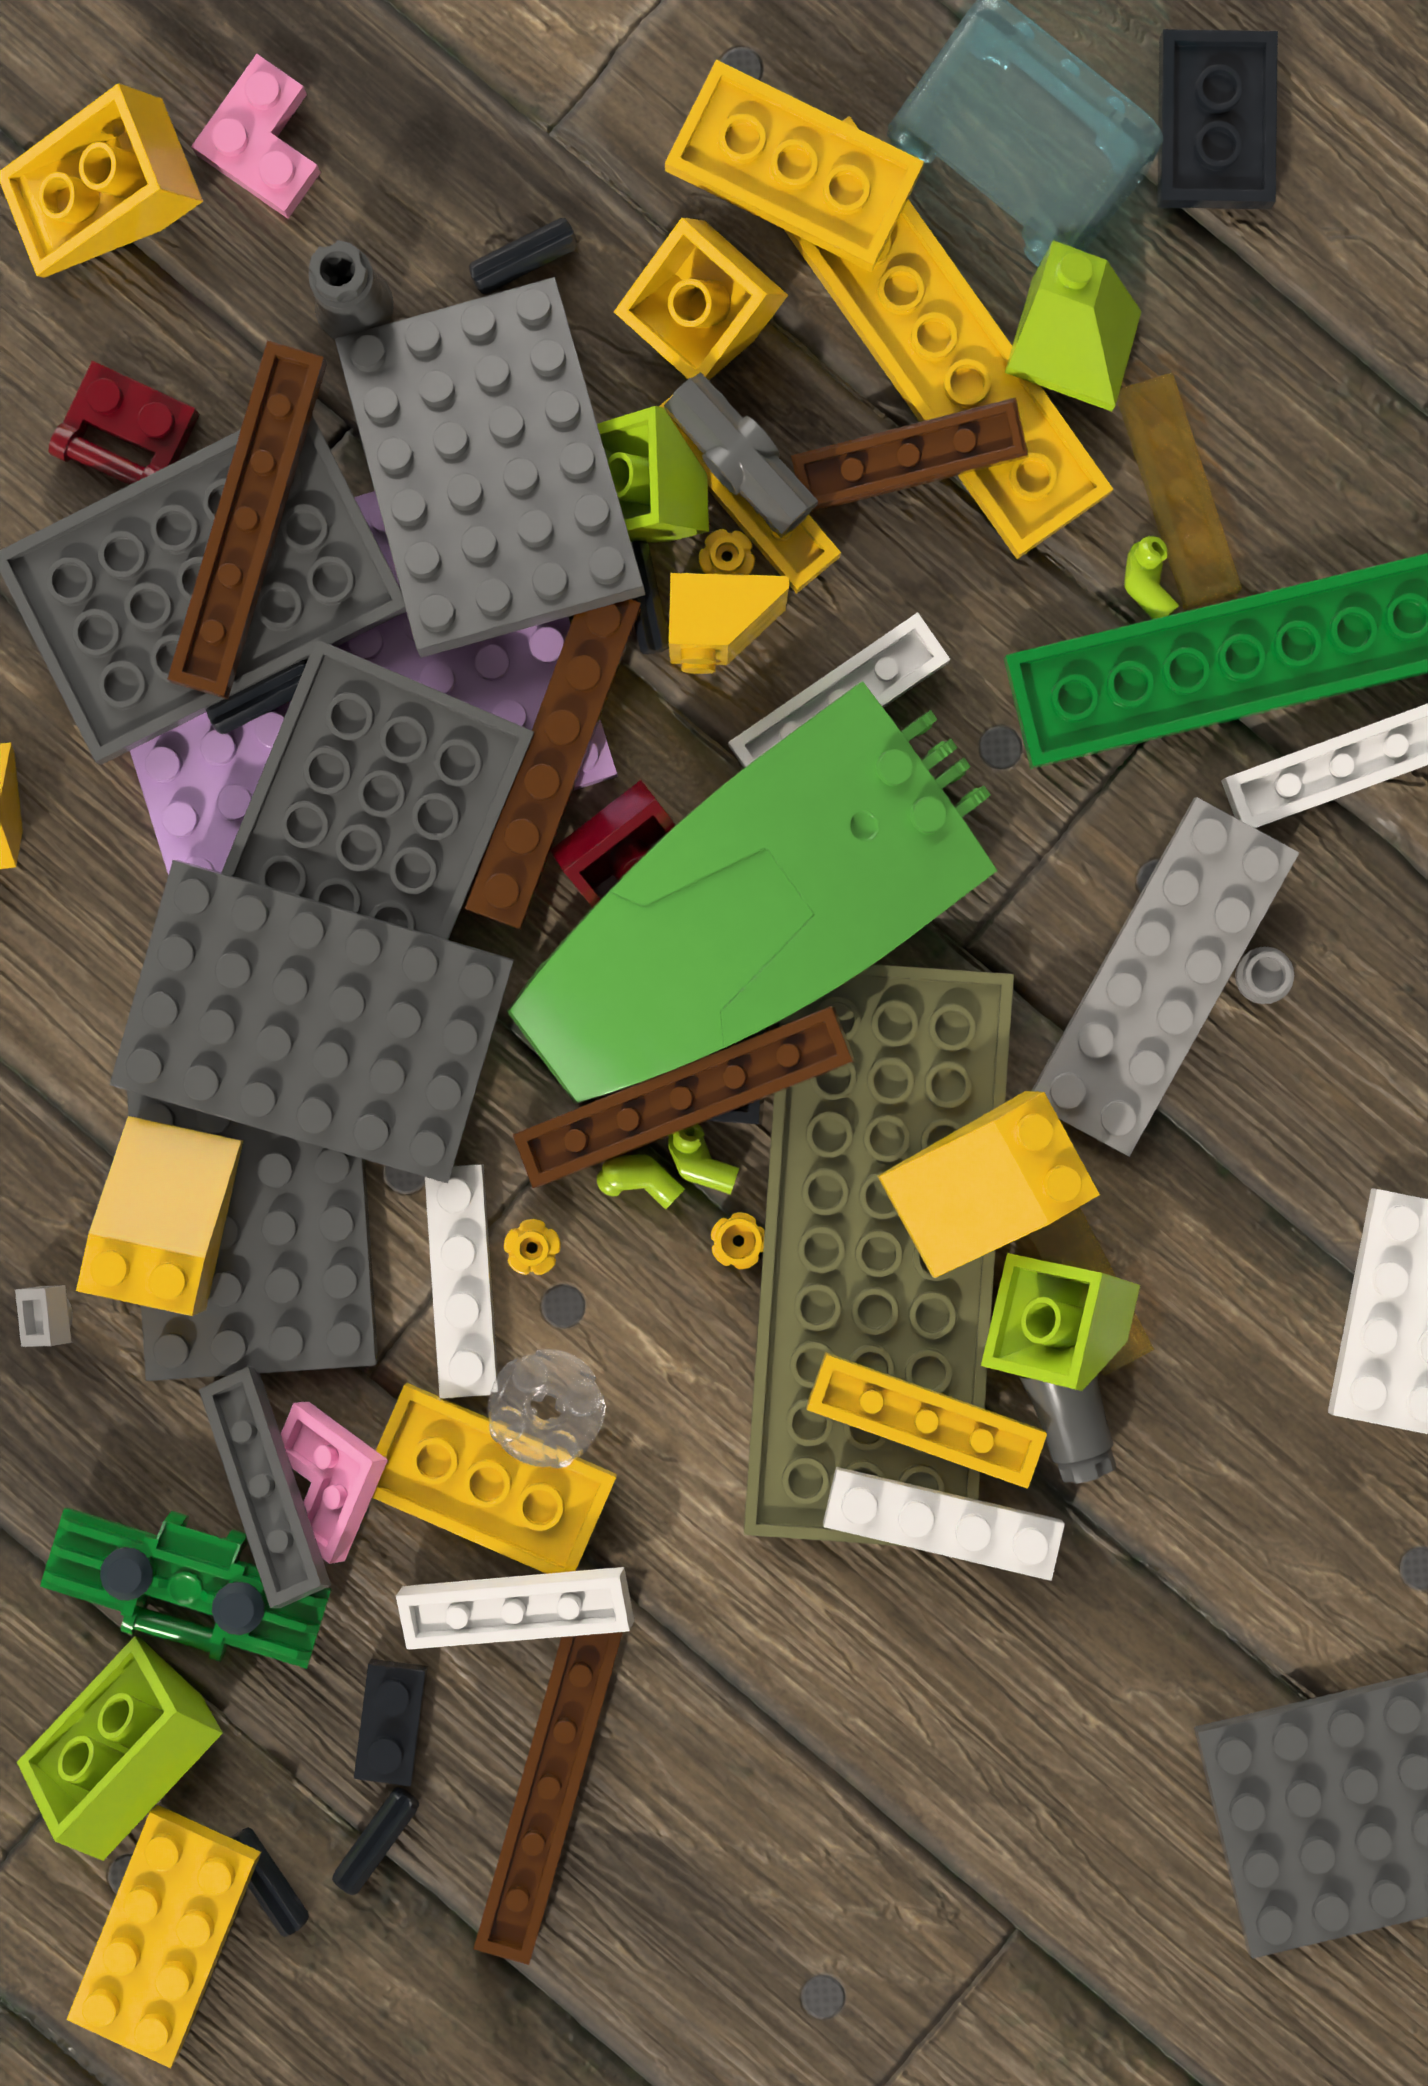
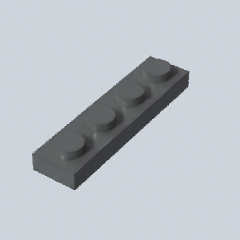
(264, 1488)

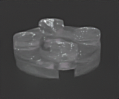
(553, 1440)

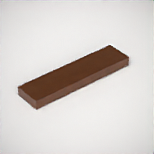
(913, 454)

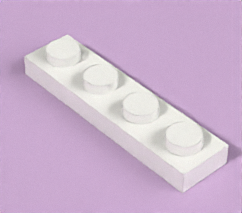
(886, 667)
(1330, 769)
(461, 1283)
(943, 1523)
(515, 1608)

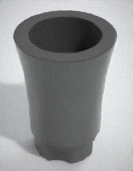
(348, 291)
(1074, 1427)

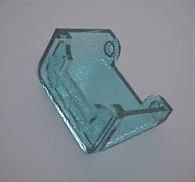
(1028, 127)

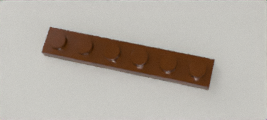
(247, 520)
(552, 762)
(684, 1097)
(547, 1795)

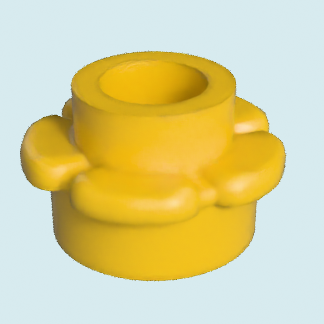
(720, 542)
(723, 1234)
(547, 1243)

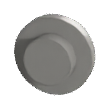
(1264, 975)

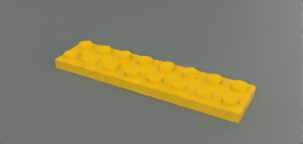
(952, 358)

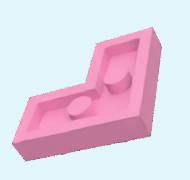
(245, 142)
(340, 1473)

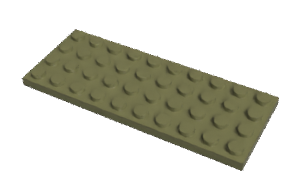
(838, 1255)

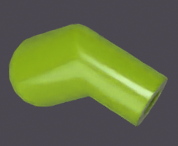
(1144, 575)
(695, 1162)
(638, 1172)

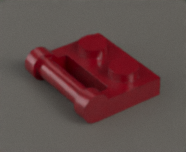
(128, 413)

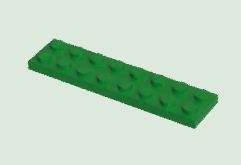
(1222, 662)

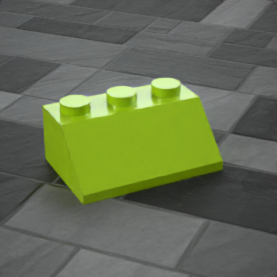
(117, 1750)

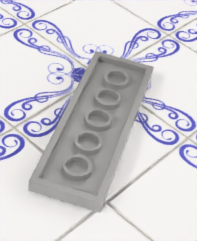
(1163, 975)

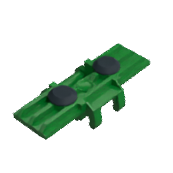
(185, 1567)

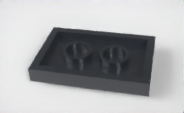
(1217, 119)

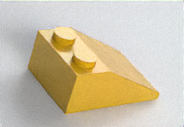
(99, 181)
(989, 1183)
(161, 1217)

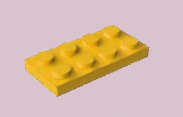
(793, 165)
(463, 1481)
(163, 1935)

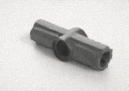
(740, 454)

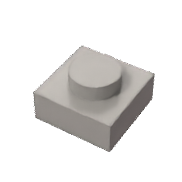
(44, 1316)

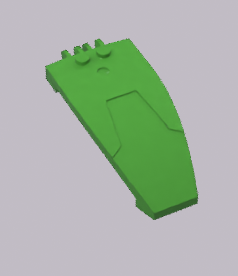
(758, 901)

